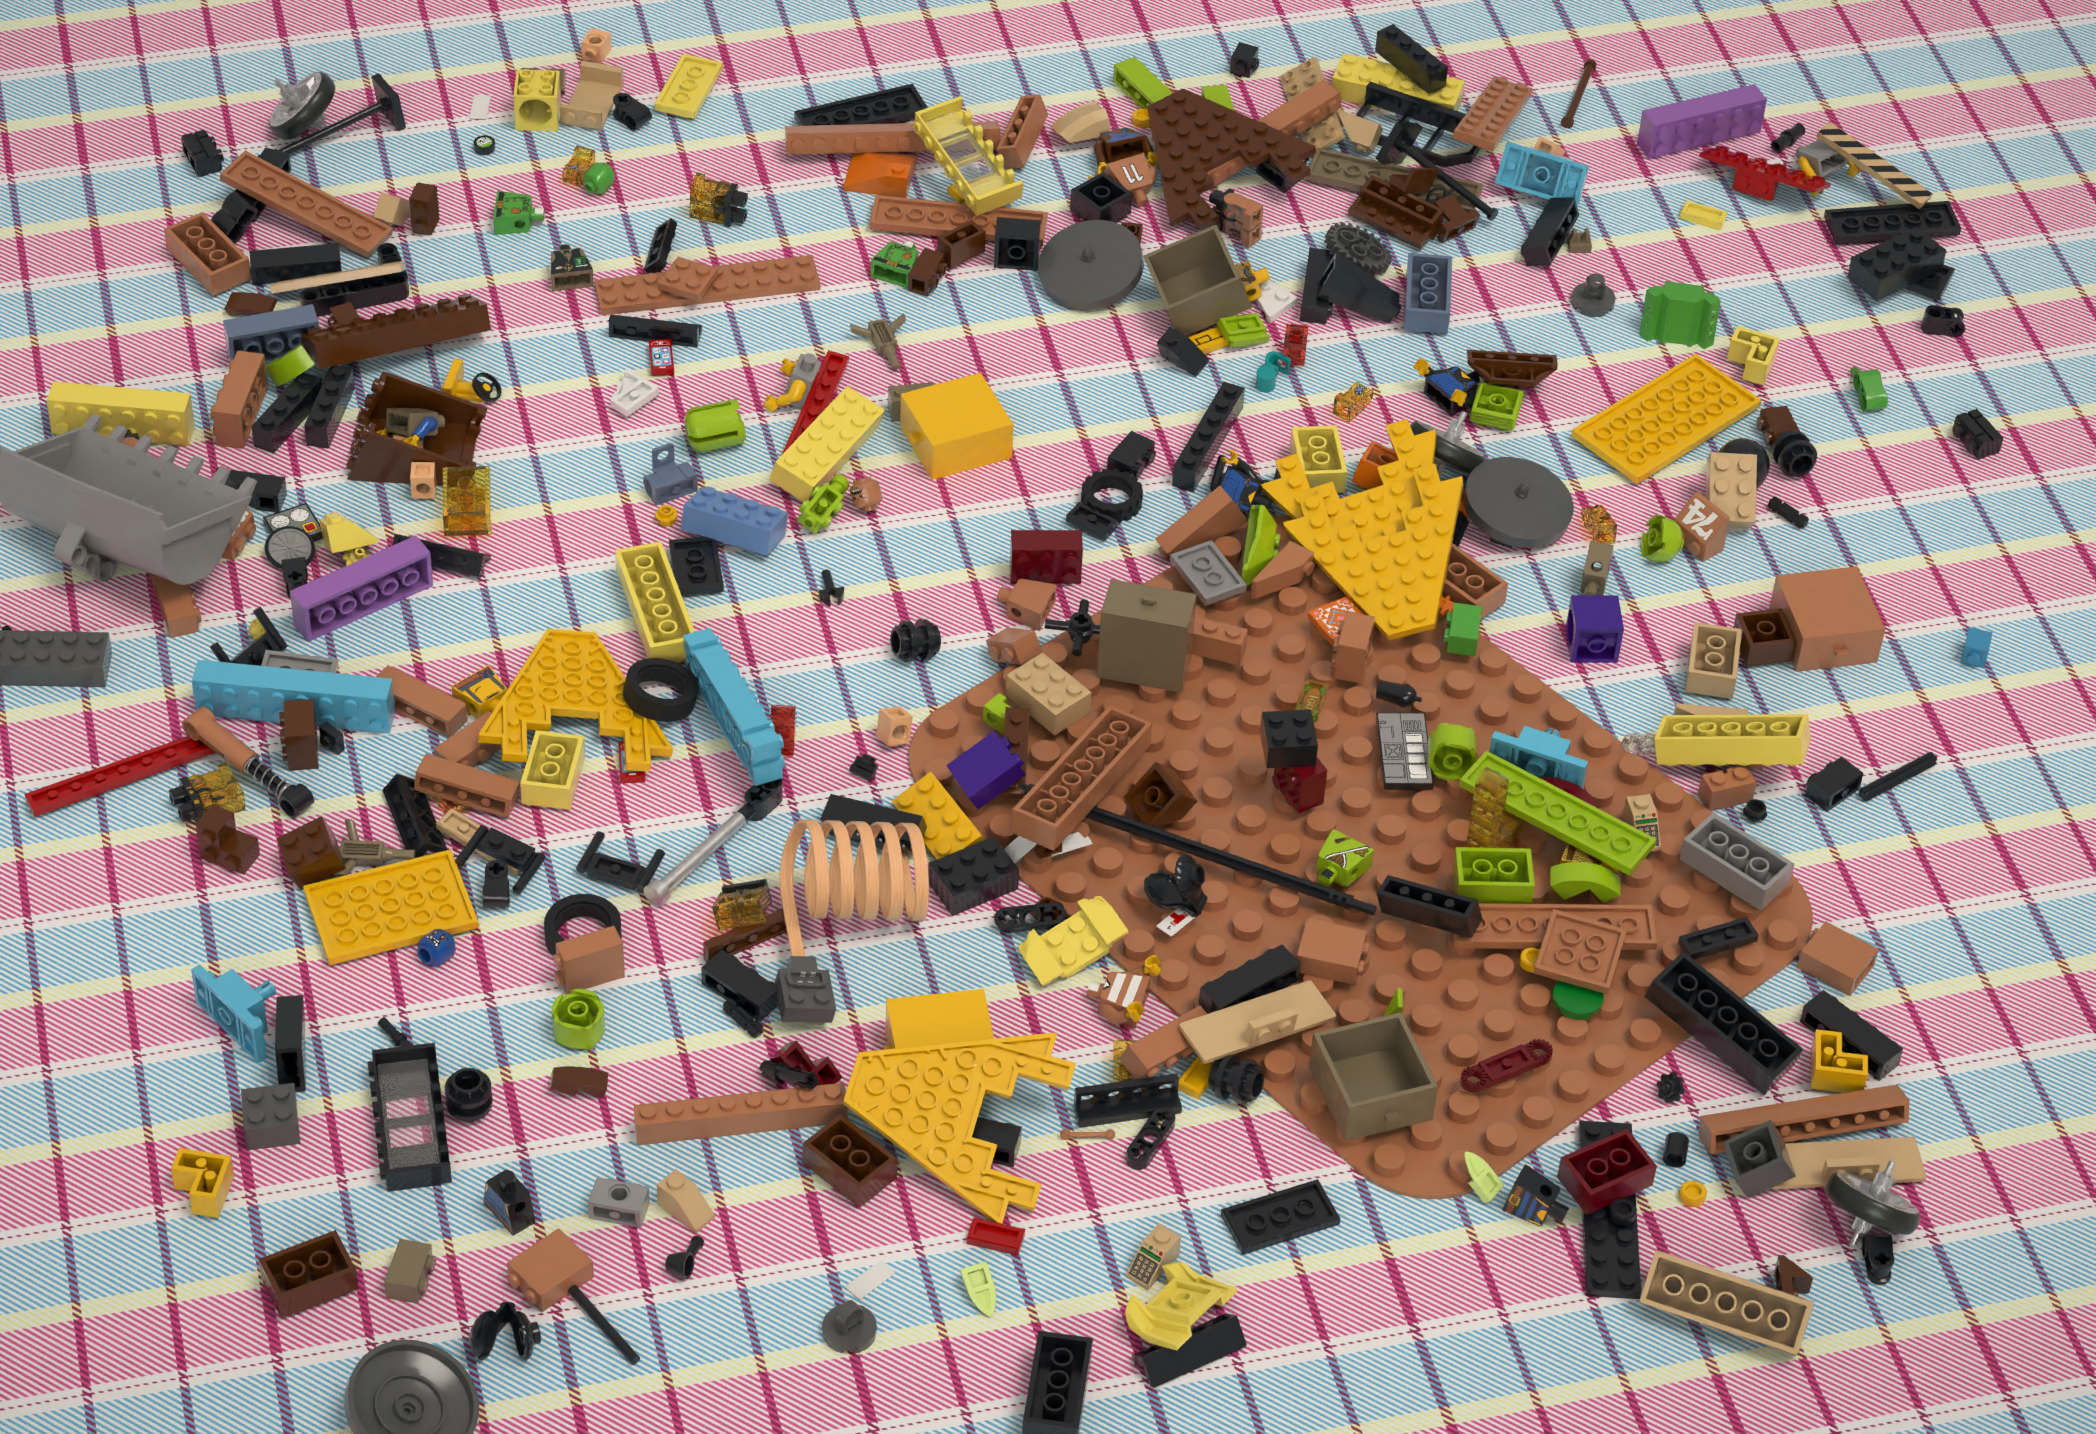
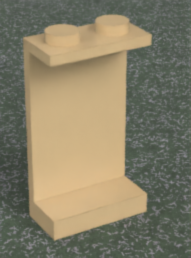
(593, 96)

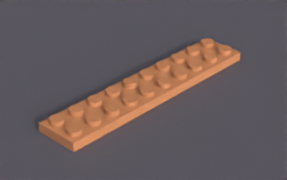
(732, 283)

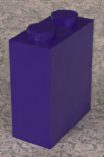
(987, 769)

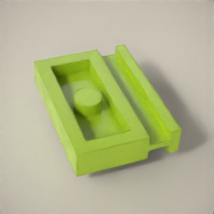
(1243, 330)

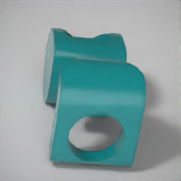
(1267, 373)

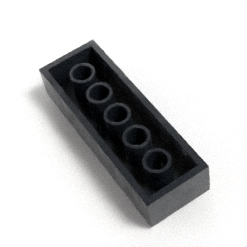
(1723, 1022)

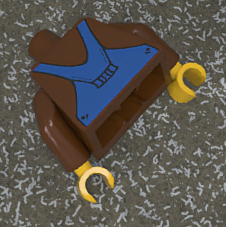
(1120, 145)

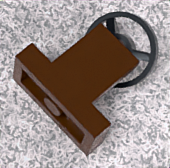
(1458, 219)

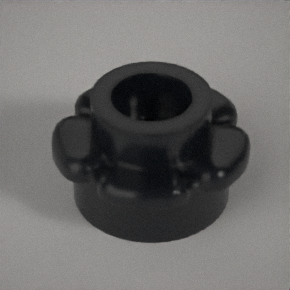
(1755, 810)

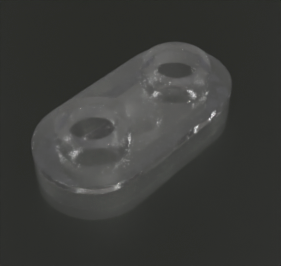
(1639, 744)

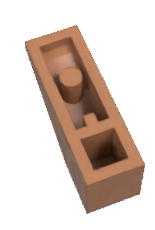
(1283, 570)

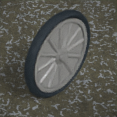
(289, 543)

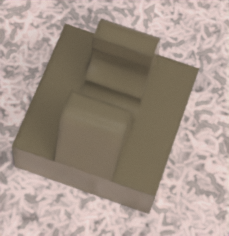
(1579, 241)

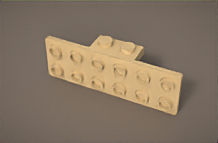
(1297, 81)
(1257, 1021)
(1819, 1160)

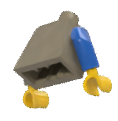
(412, 422)

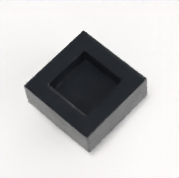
(331, 738)

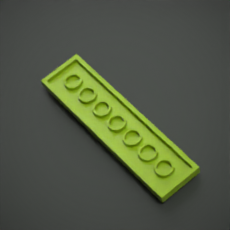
(1566, 816)

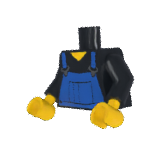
(1450, 387)
(1242, 484)

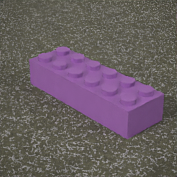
(1701, 121)
(361, 588)

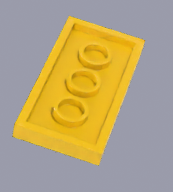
(946, 823)

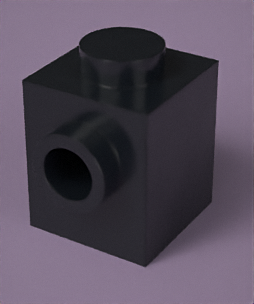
(1244, 60)

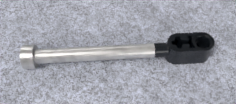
(758, 803)

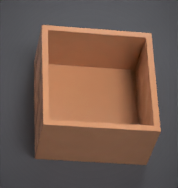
(1829, 618)

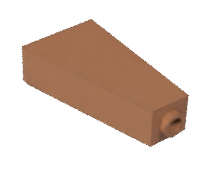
(1206, 521)

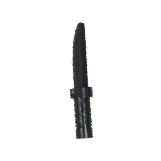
(399, 1039)

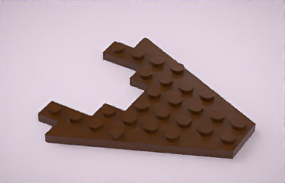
(1199, 135)

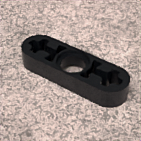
(1013, 926)
(1150, 1149)

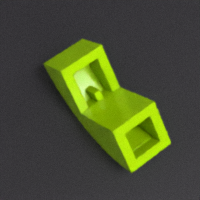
(289, 366)
(1576, 877)

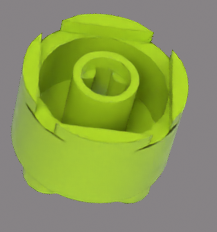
(1451, 751)
(578, 1019)

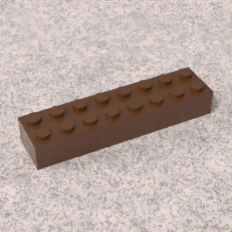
(396, 331)

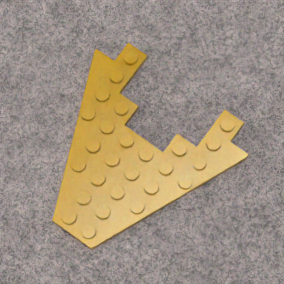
(1374, 510)
(1393, 575)
(571, 678)
(931, 1102)

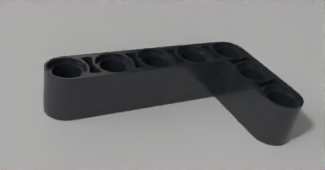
(361, 292)

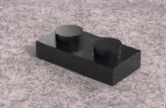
(1092, 521)

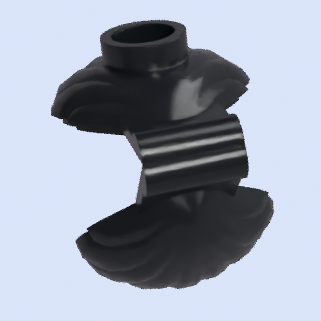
(1178, 891)
(490, 1323)

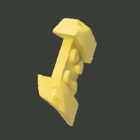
(1074, 941)
(1176, 1307)

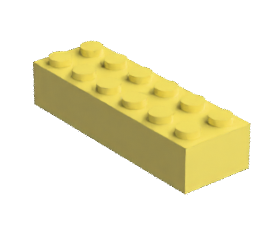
(1356, 72)
(152, 413)
(827, 444)
(654, 600)
(1732, 739)

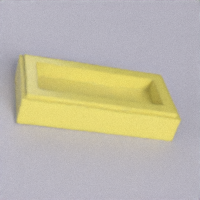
(1703, 215)

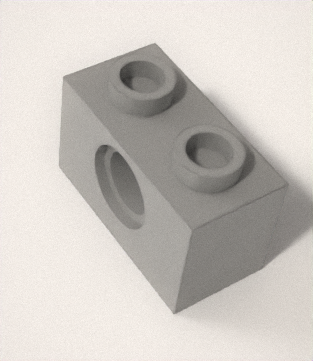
(618, 1202)

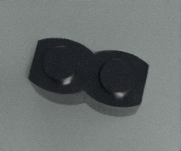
(234, 216)

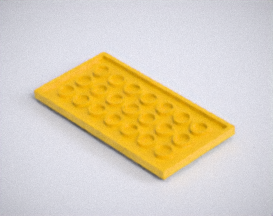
(1666, 418)

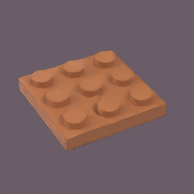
(1580, 951)

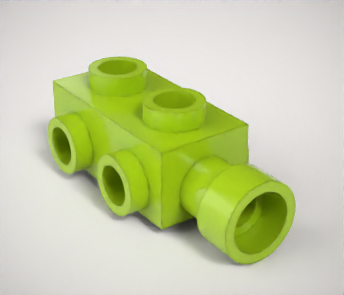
(825, 502)

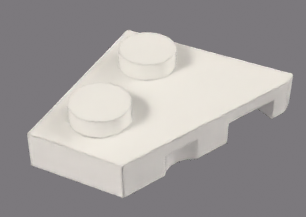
(1275, 300)
(632, 393)

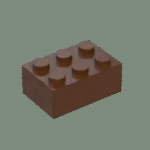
(849, 1160)
(308, 1274)

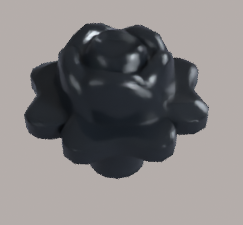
(1670, 1087)

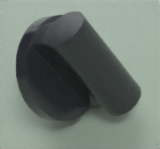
(864, 767)

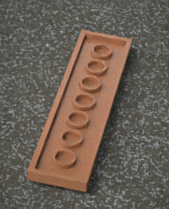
(1493, 113)
(306, 204)
(940, 217)
(1526, 924)

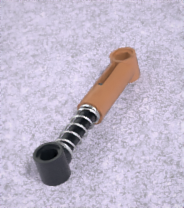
(204, 726)

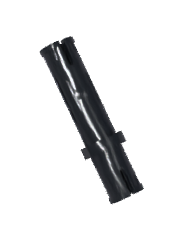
(782, 1072)

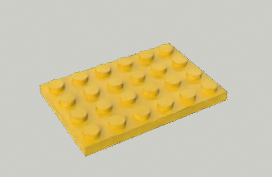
(389, 906)

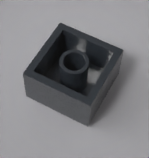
(1101, 199)
(1017, 243)
(1288, 738)

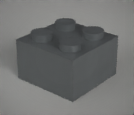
(270, 1116)
(1759, 1159)

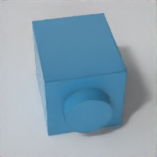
(1976, 647)

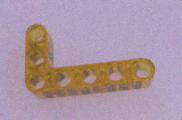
(1489, 822)

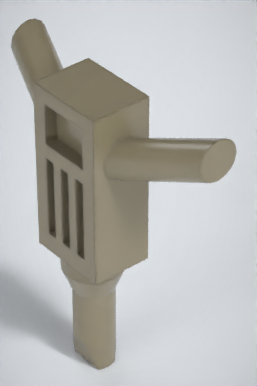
(882, 337)
(367, 852)

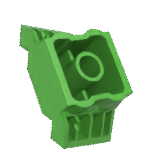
(1680, 315)

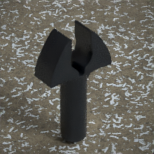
(824, 595)

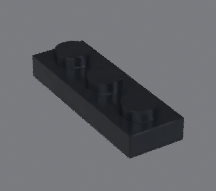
(660, 246)
(1718, 938)

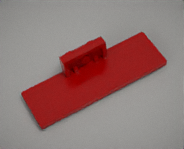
(1759, 177)

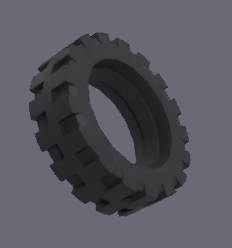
(1116, 480)

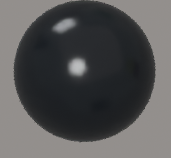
(1749, 446)

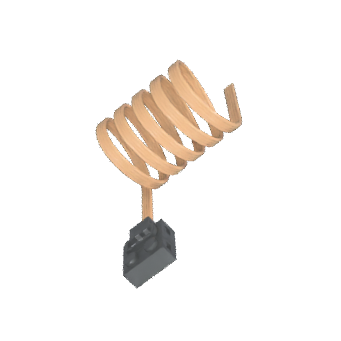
(802, 989)

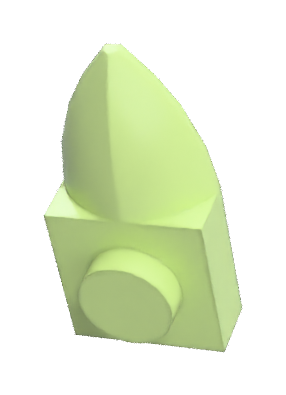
(1484, 1179)
(980, 1287)

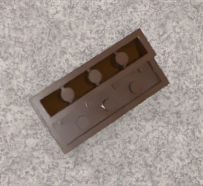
(1397, 212)

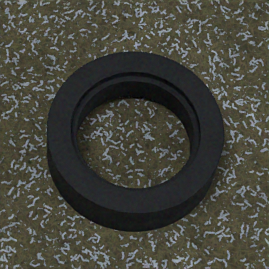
(659, 708)
(578, 906)

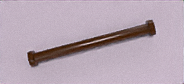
(1589, 66)

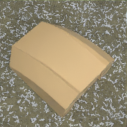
(1082, 123)

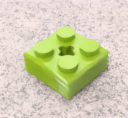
(1496, 406)

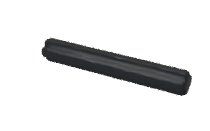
(1898, 776)

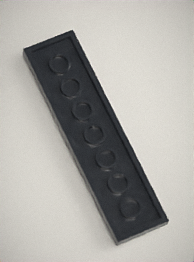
(1609, 1248)

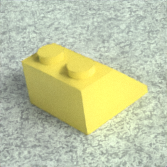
(343, 534)

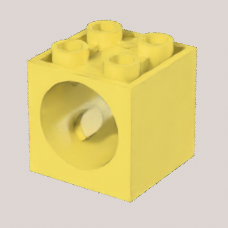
(537, 100)

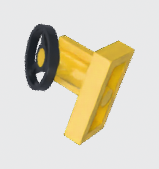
(470, 391)

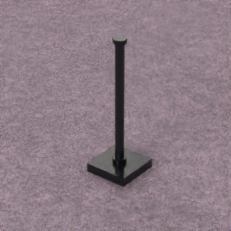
(387, 102)
(1400, 144)

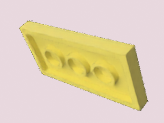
(688, 86)

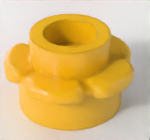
(666, 515)

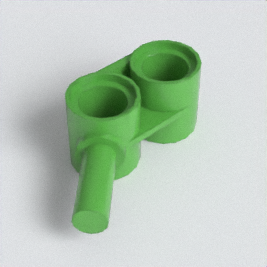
(1873, 393)

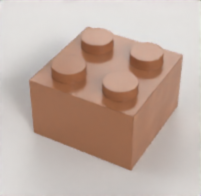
(1352, 647)

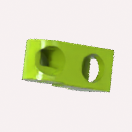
(995, 712)

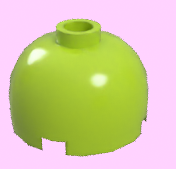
(1662, 539)

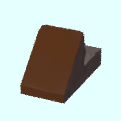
(1791, 1277)

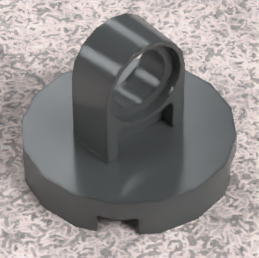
(1593, 297)
(849, 1328)

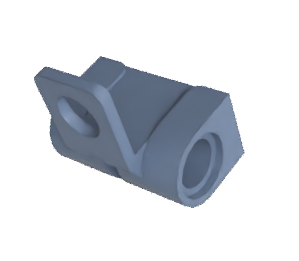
(668, 479)

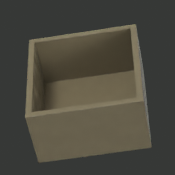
(1197, 281)
(1146, 635)
(1373, 1076)

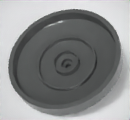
(1091, 265)
(1518, 502)
(410, 1391)

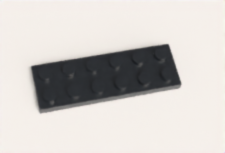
(874, 108)
(1889, 221)

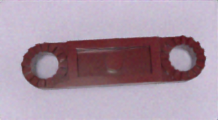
(1506, 1065)

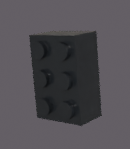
(973, 876)

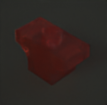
(1295, 343)
(785, 721)

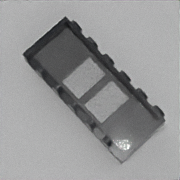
(409, 1117)

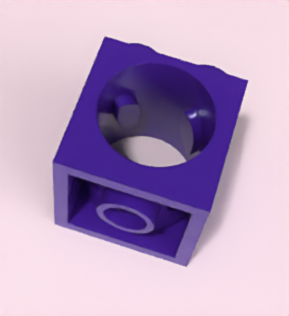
(1594, 629)

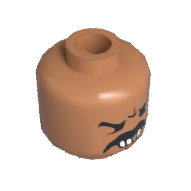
(866, 493)

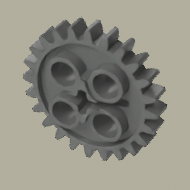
(1358, 247)

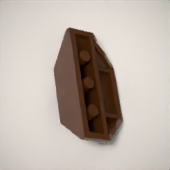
(1511, 368)

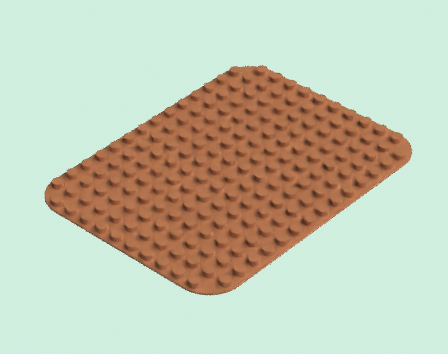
(1454, 999)

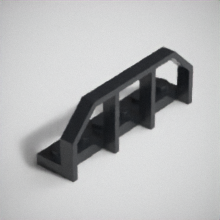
(1422, 111)

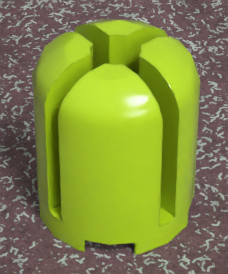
(714, 426)

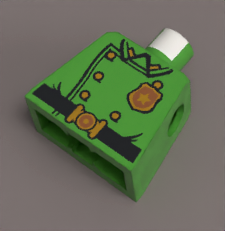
(514, 213)
(894, 263)

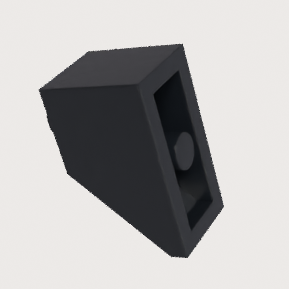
(1182, 352)

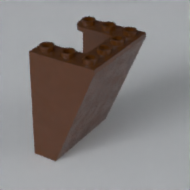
(388, 459)

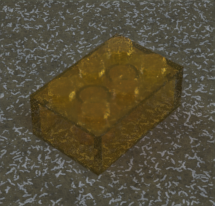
(467, 501)

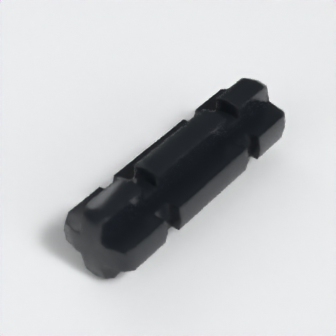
(1788, 512)
(743, 1018)

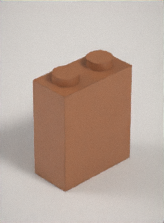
(1332, 951)
(1837, 958)
(589, 960)
(549, 1270)

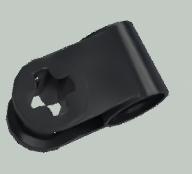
(630, 111)
(1941, 320)
(294, 573)
(496, 885)
(1878, 1256)

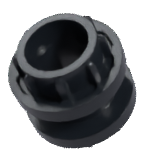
(1794, 453)
(913, 640)
(1237, 1078)
(468, 1094)

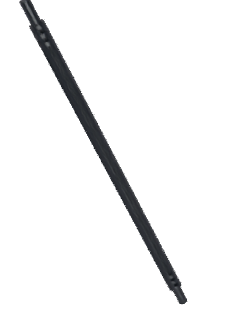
(1226, 859)

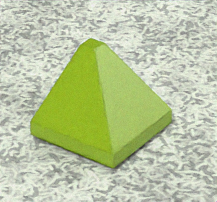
(1396, 1003)

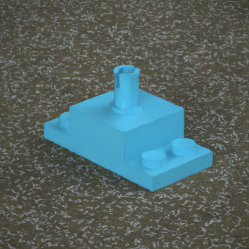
(1541, 173)
(1540, 754)
(235, 1007)

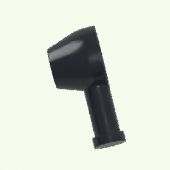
(682, 1263)

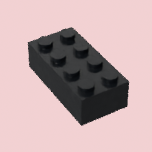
(1896, 263)
(1057, 1384)

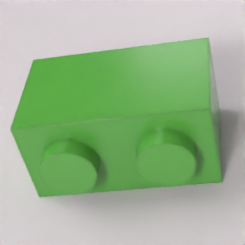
(1463, 630)

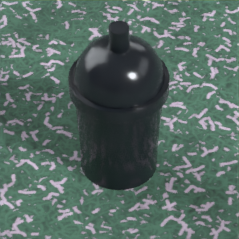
(1397, 693)

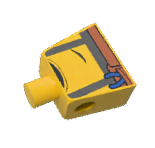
(480, 691)

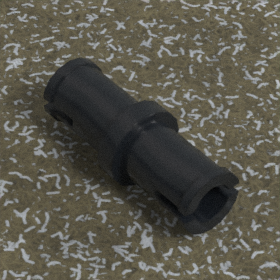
(1788, 137)

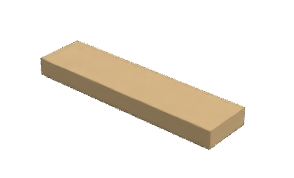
(462, 829)

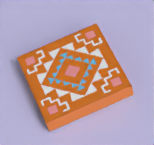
(1327, 617)

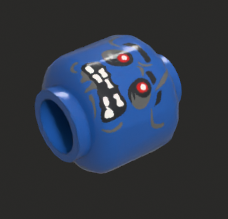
(436, 947)

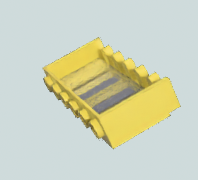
(966, 156)

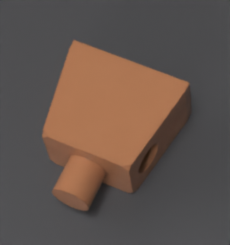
(1029, 602)

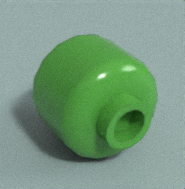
(598, 178)

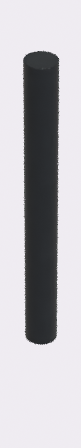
(603, 1324)

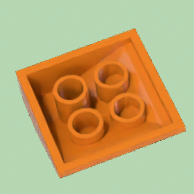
(881, 173)

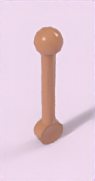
(1066, 1134)

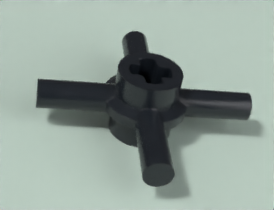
(1079, 627)

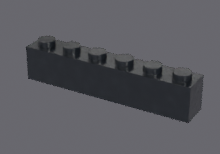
(1208, 437)

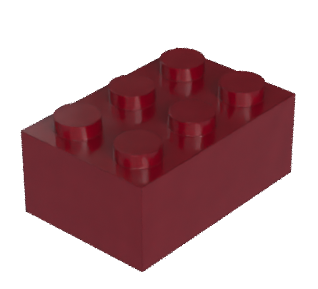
(1046, 556)
(1606, 1171)

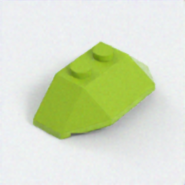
(1259, 542)

